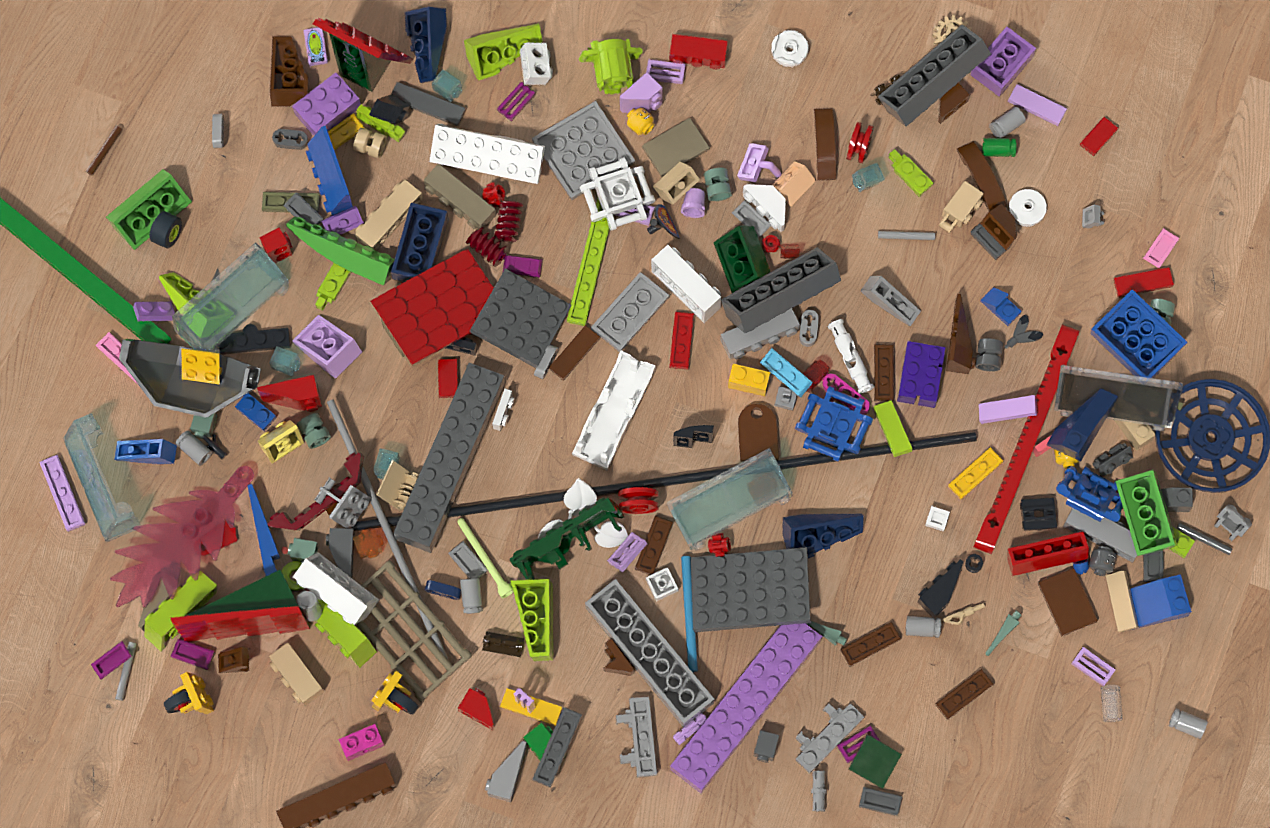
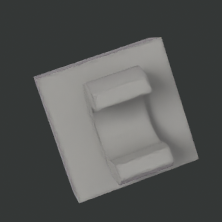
(1091, 216)
(785, 398)

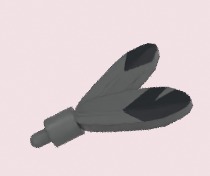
(1021, 336)

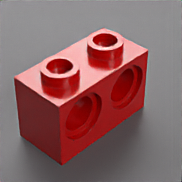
(276, 245)

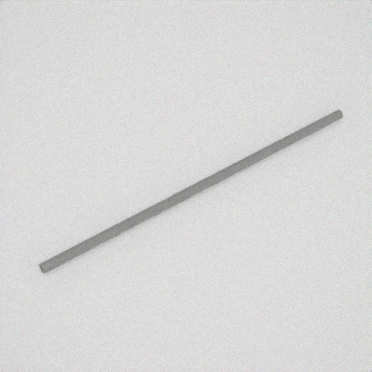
(382, 519)

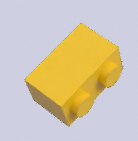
(748, 380)

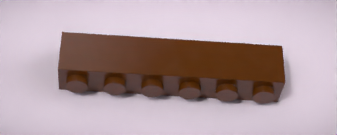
(338, 798)

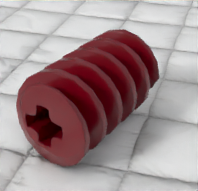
(507, 220)
(487, 246)

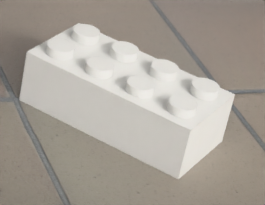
(686, 283)
(335, 588)

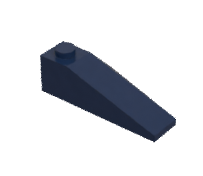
(427, 34)
(1081, 427)
(820, 530)

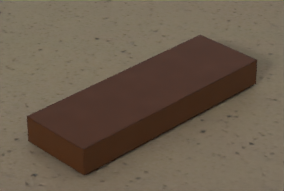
(574, 352)
(883, 372)
(655, 541)
(870, 644)
(964, 694)

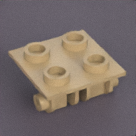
(397, 485)

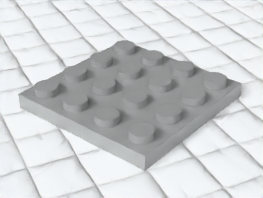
(579, 144)

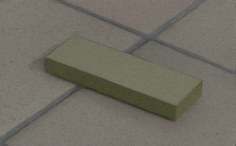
(275, 200)

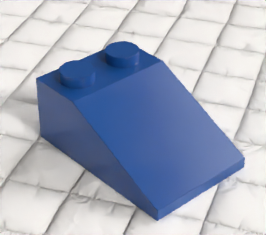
(1160, 601)

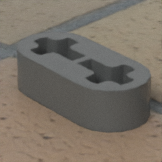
(288, 143)

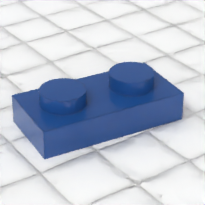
(255, 412)

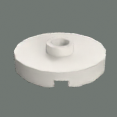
(793, 40)
(1025, 216)

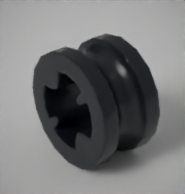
(968, 562)

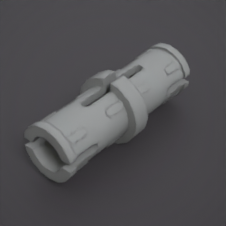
(818, 791)

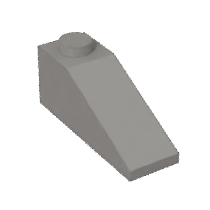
(890, 299)
(505, 777)

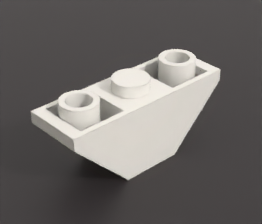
(767, 202)

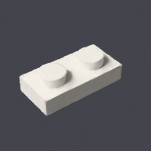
(506, 402)

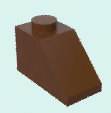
(952, 101)
(1001, 226)

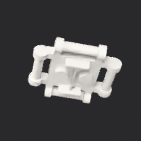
(617, 193)

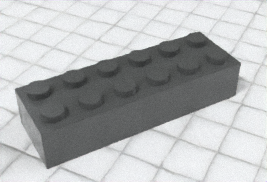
(934, 75)
(781, 290)

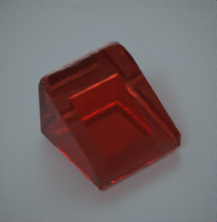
(789, 251)

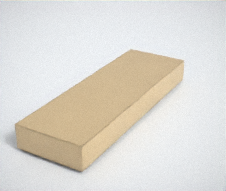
(1122, 601)

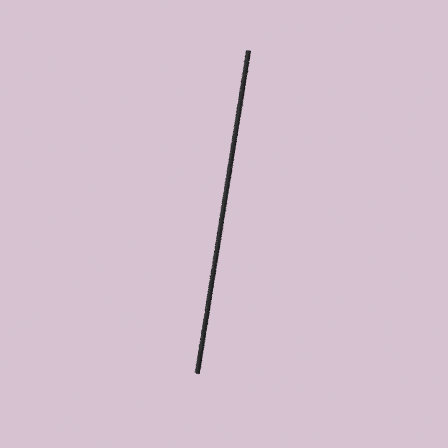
(675, 479)

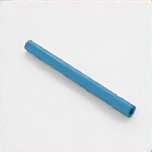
(690, 634)

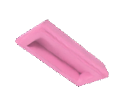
(1161, 248)

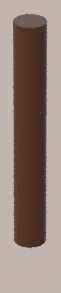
(103, 151)

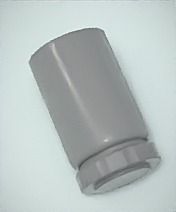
(1007, 122)
(193, 448)
(471, 595)
(309, 606)
(923, 626)
(1188, 723)

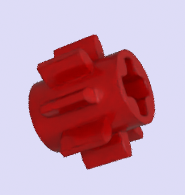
(493, 194)
(719, 545)

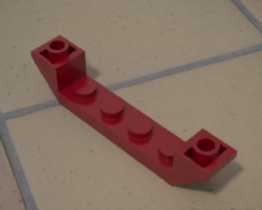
(354, 466)

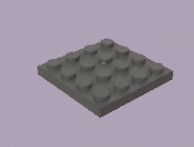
(520, 318)

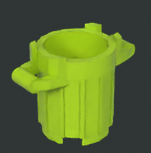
(612, 63)

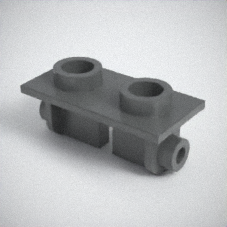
(1120, 454)

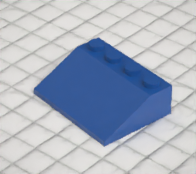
(328, 172)
(1138, 336)

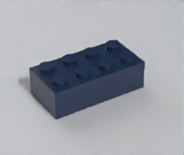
(419, 241)

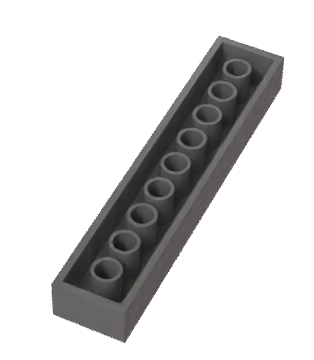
(449, 458)

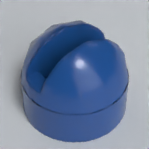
(1081, 566)

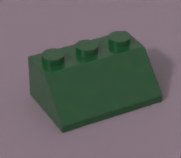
(741, 257)

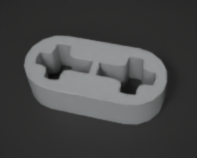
(218, 130)
(813, 328)
(547, 360)

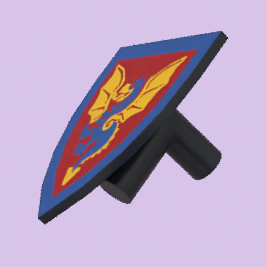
(663, 221)

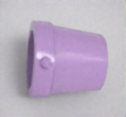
(694, 203)

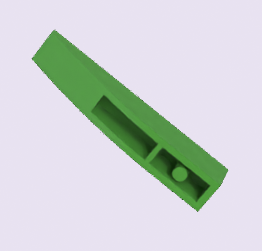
(344, 252)

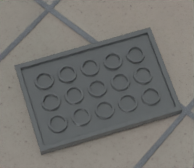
(750, 590)

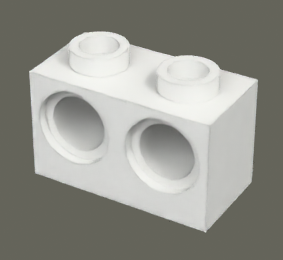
(531, 63)

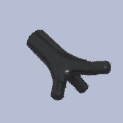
(213, 445)

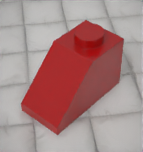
(477, 708)

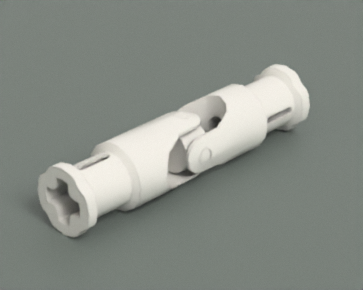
(847, 349)

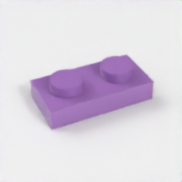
(343, 221)
(154, 311)

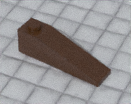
(288, 77)
(960, 347)

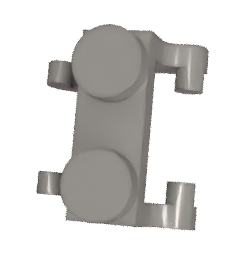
(1233, 522)

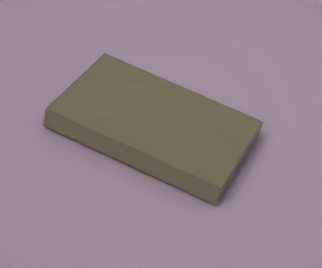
(675, 146)

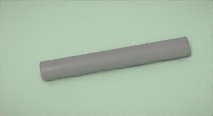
(906, 235)
(125, 673)

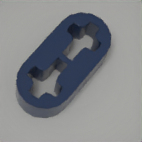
(443, 590)

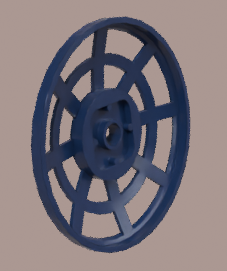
(1223, 433)

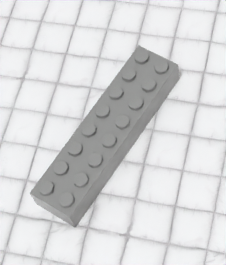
(649, 653)

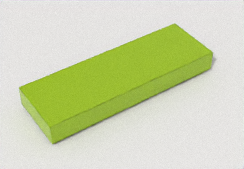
(892, 428)

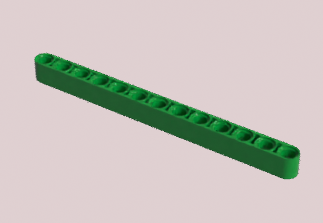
(78, 275)

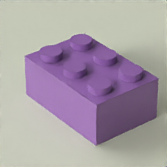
(1007, 59)
(326, 104)

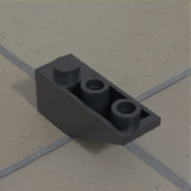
(938, 595)

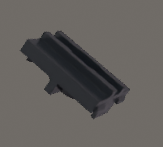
(1044, 505)

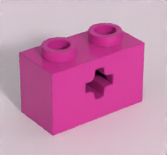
(361, 742)

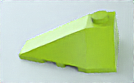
(495, 50)
(178, 289)

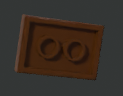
(1067, 602)

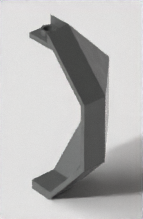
(159, 375)

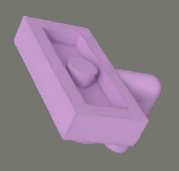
(754, 162)

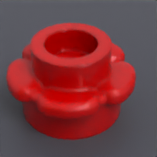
(770, 239)

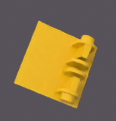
(201, 366)

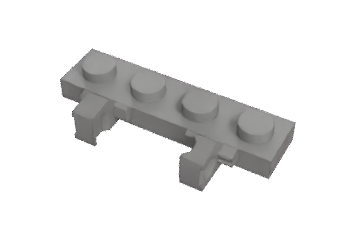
(640, 721)
(839, 726)

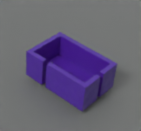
(921, 374)

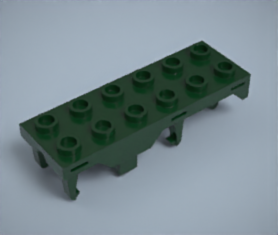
(558, 541)

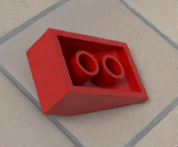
(295, 393)

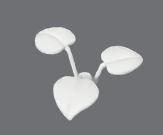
(581, 497)

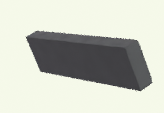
(429, 104)
(557, 747)

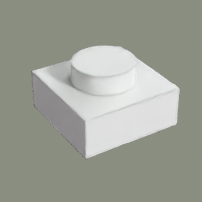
(937, 518)

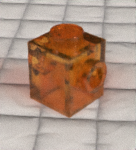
(368, 544)

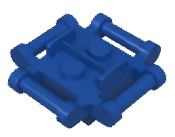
(834, 424)
(1091, 494)

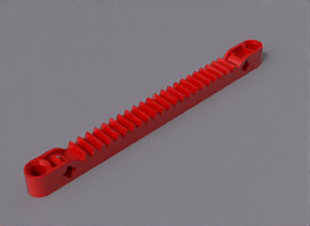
(988, 536)

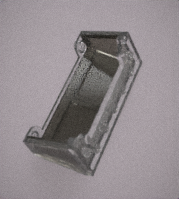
(1138, 401)

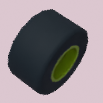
(165, 229)

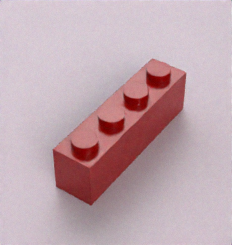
(1047, 553)

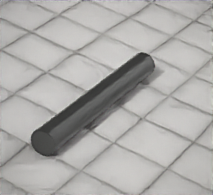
(1203, 538)

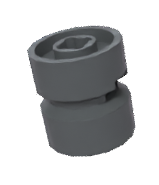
(989, 354)

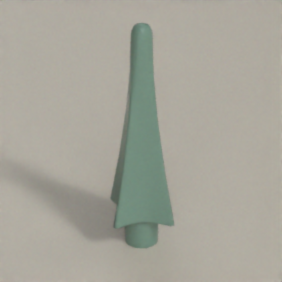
(1009, 624)
(830, 634)

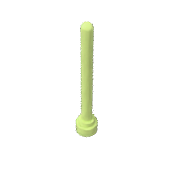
(504, 588)

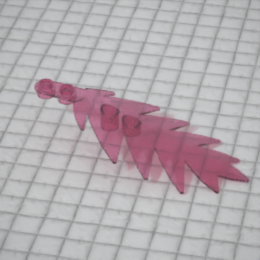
(199, 523)

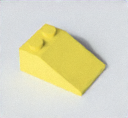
(280, 441)

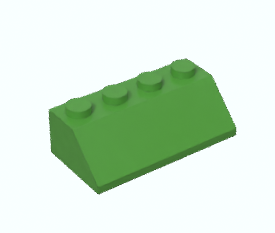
(138, 212)
(1146, 513)

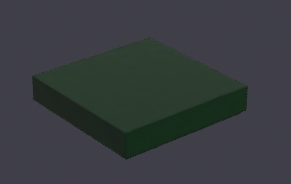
(874, 761)

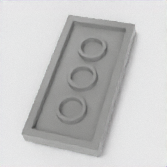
(630, 312)

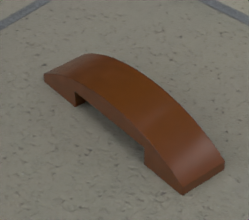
(825, 144)
(982, 175)

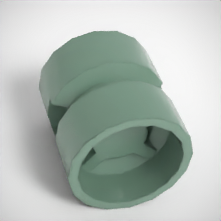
(717, 184)
(1164, 309)
(312, 428)

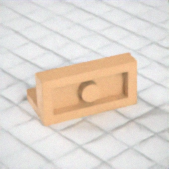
(794, 182)

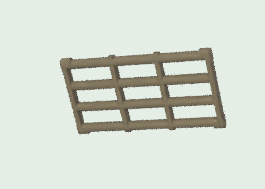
(424, 638)

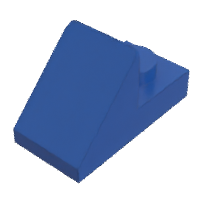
(1001, 306)

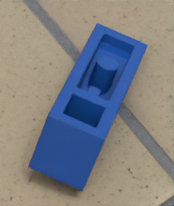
(146, 451)

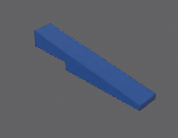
(266, 542)

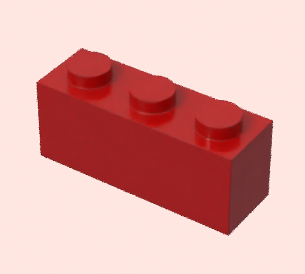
(698, 51)

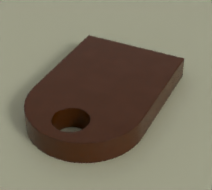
(757, 434)

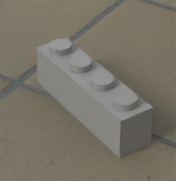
(738, 343)
(1103, 533)

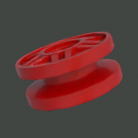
(859, 142)
(638, 500)

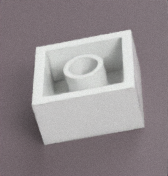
(661, 584)

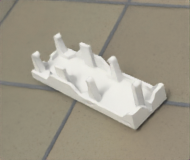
(487, 153)
(614, 410)

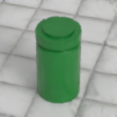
(999, 147)

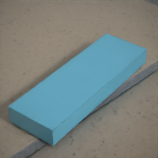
(786, 372)

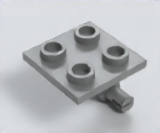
(349, 506)

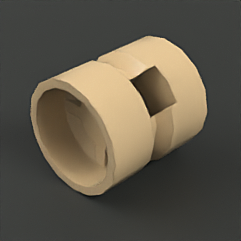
(363, 141)

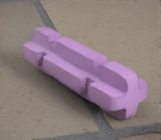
(690, 729)

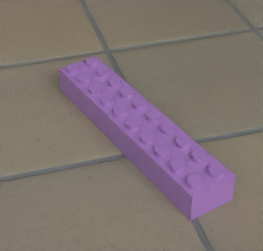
(745, 704)

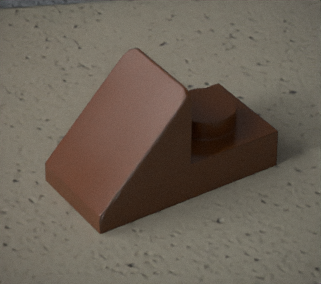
(234, 660)
(619, 664)

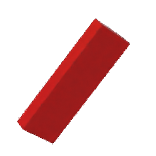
(1143, 282)
(681, 340)

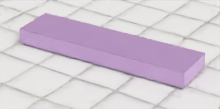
(62, 493)

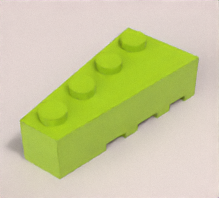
(186, 600)
(536, 615)
(345, 635)

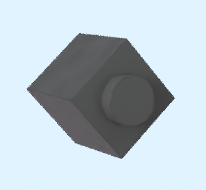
(766, 746)

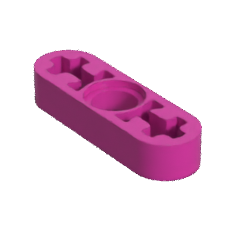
(845, 386)

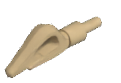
(961, 614)

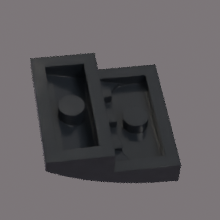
(686, 436)

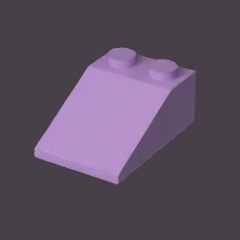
(327, 346)

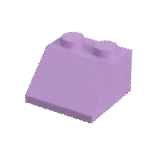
(642, 94)

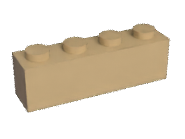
(388, 216)

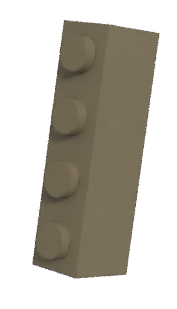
(459, 197)

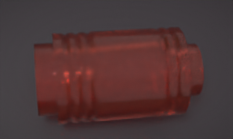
(816, 373)

